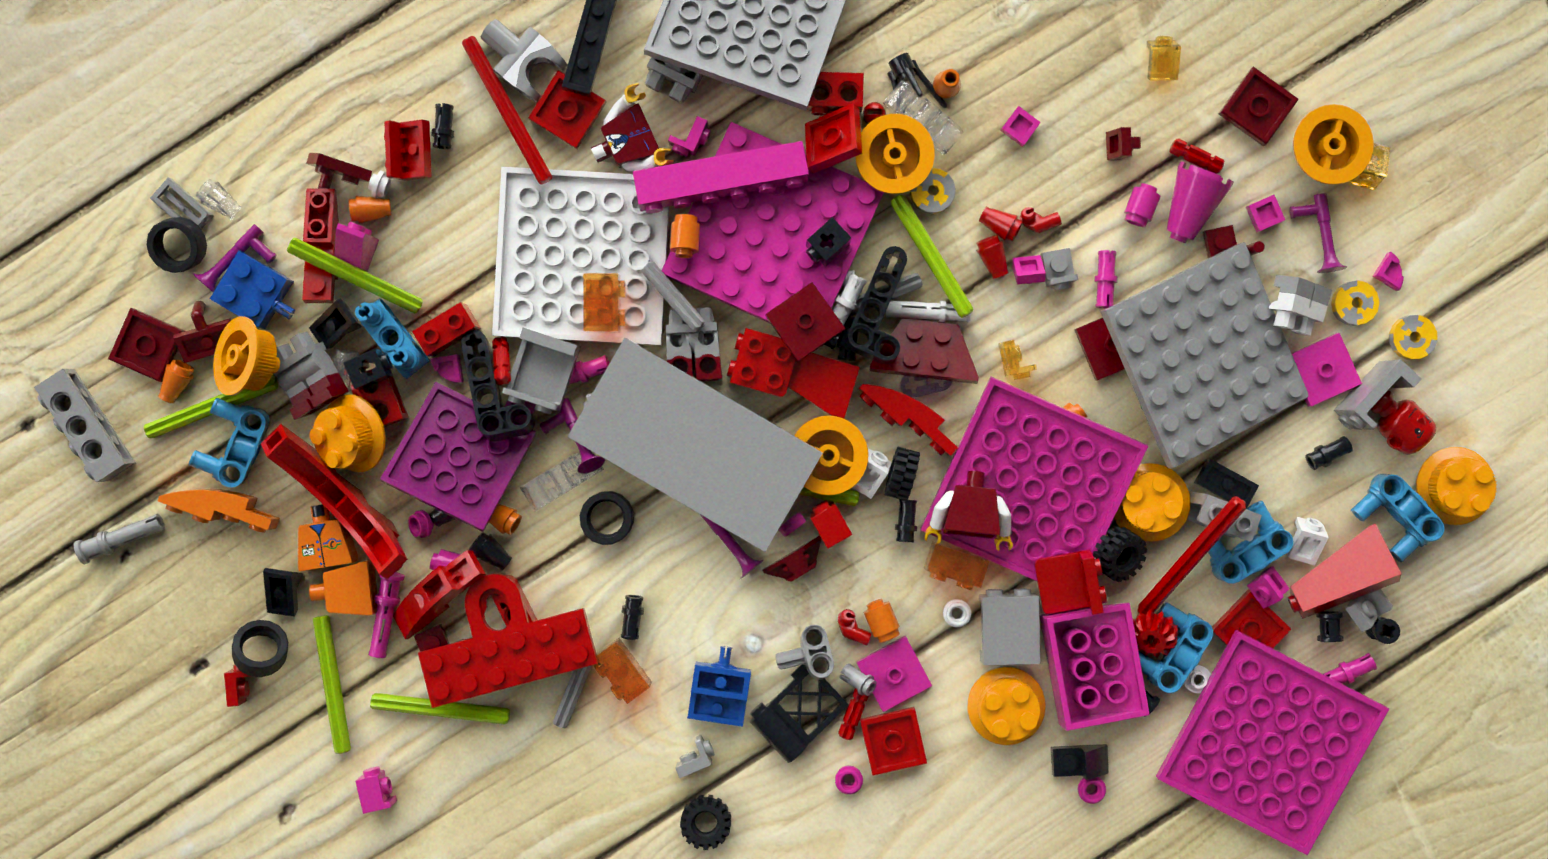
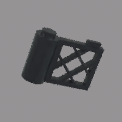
(781, 729)

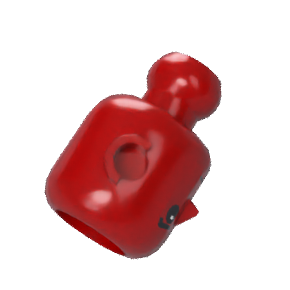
(1403, 424)

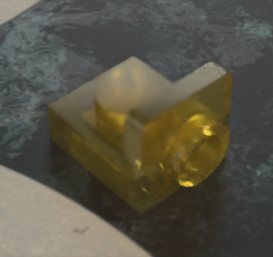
(1163, 58)
(1375, 170)
(1011, 356)

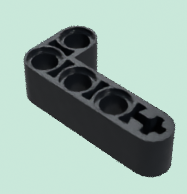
(880, 302)
(487, 385)

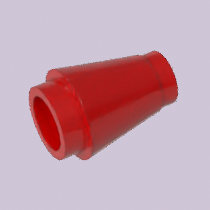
(1001, 223)
(993, 255)

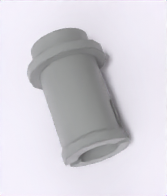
(857, 679)

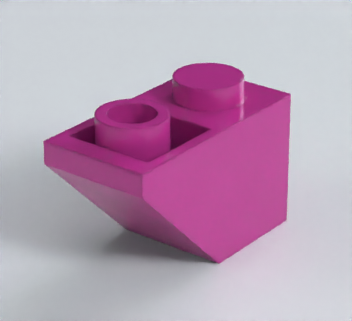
(355, 245)

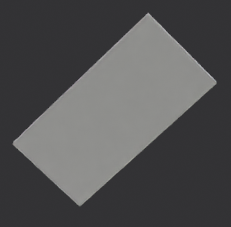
(695, 444)

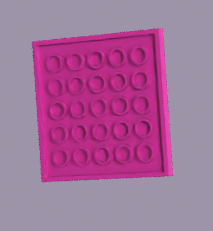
(757, 243)
(1051, 470)
(1272, 742)

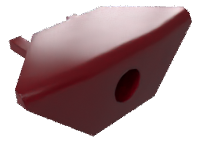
(797, 562)

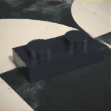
(1225, 482)

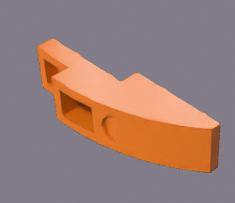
(211, 503)

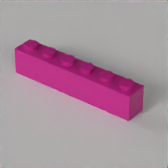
(721, 177)

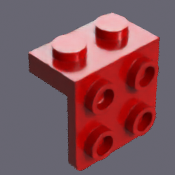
(762, 363)
(1070, 582)

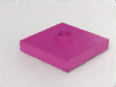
(1326, 369)
(896, 673)

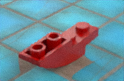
(320, 231)
(900, 407)
(435, 591)

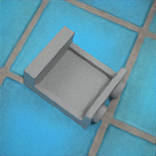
(542, 371)
(1374, 385)
(1206, 507)
(1010, 627)

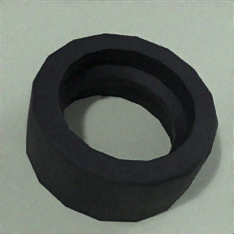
(160, 256)
(585, 518)
(259, 628)

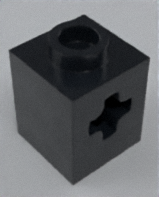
(829, 231)
(357, 368)

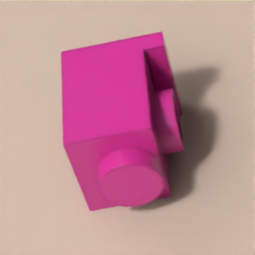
(374, 790)

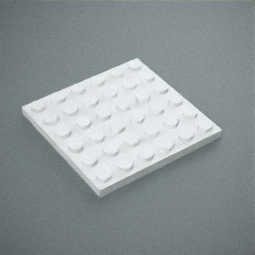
(570, 229)

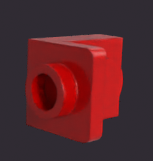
(236, 687)

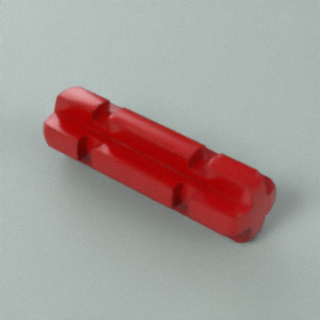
(1197, 156)
(501, 360)
(852, 715)

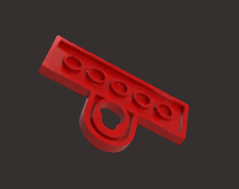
(505, 656)

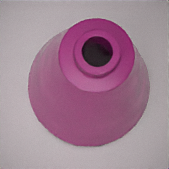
(1194, 200)

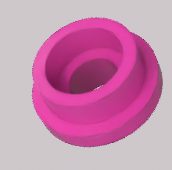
(420, 524)
(852, 787)
(1097, 795)

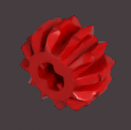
(1155, 633)

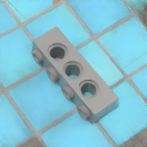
(114, 456)

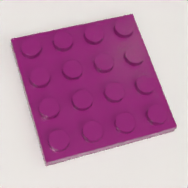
(452, 463)

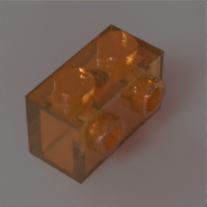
(603, 302)
(956, 564)
(622, 670)

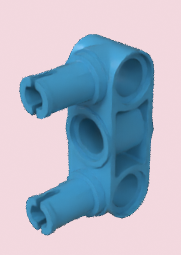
(380, 323)
(241, 448)
(1406, 508)
(1252, 555)
(1181, 658)

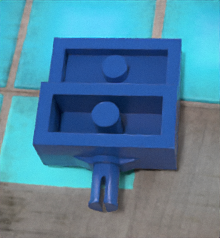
(253, 290)
(719, 691)

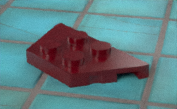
(929, 352)

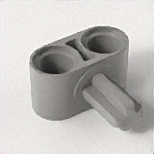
(808, 653)

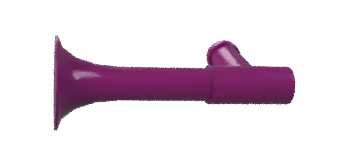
(1321, 209)
(249, 239)
(589, 461)
(746, 562)

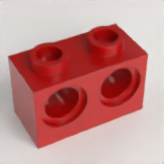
(834, 84)
(445, 329)
(388, 395)
(830, 523)

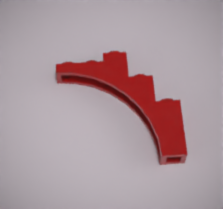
(344, 500)

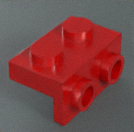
(407, 149)

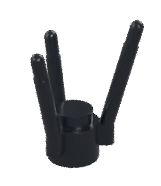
(905, 69)

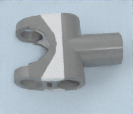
(520, 55)

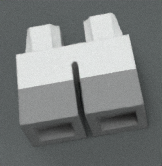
(1299, 304)

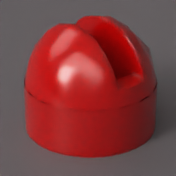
(873, 106)

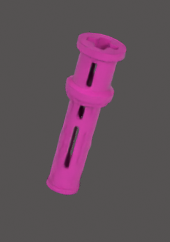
(391, 600)

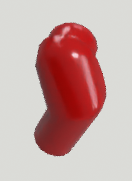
(1038, 223)
(850, 629)

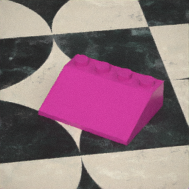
(1094, 666)

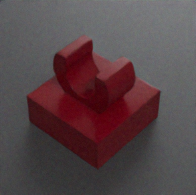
(1120, 143)

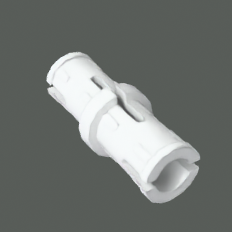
(848, 298)

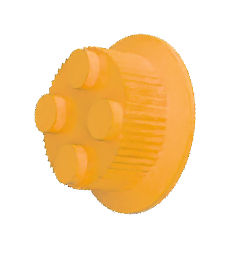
(1333, 144)
(895, 153)
(244, 357)
(349, 434)
(843, 454)
(1456, 485)
(1154, 503)
(1006, 705)

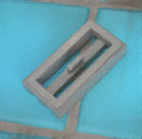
(200, 221)

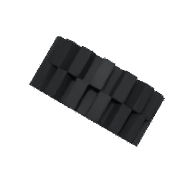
(902, 473)
(1132, 553)
(700, 838)

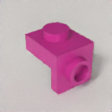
(698, 135)
(1268, 587)

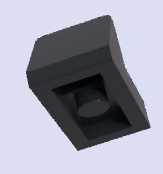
(334, 324)
(281, 591)
(1080, 760)

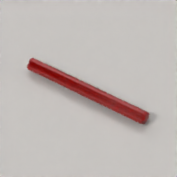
(507, 110)
(1193, 555)

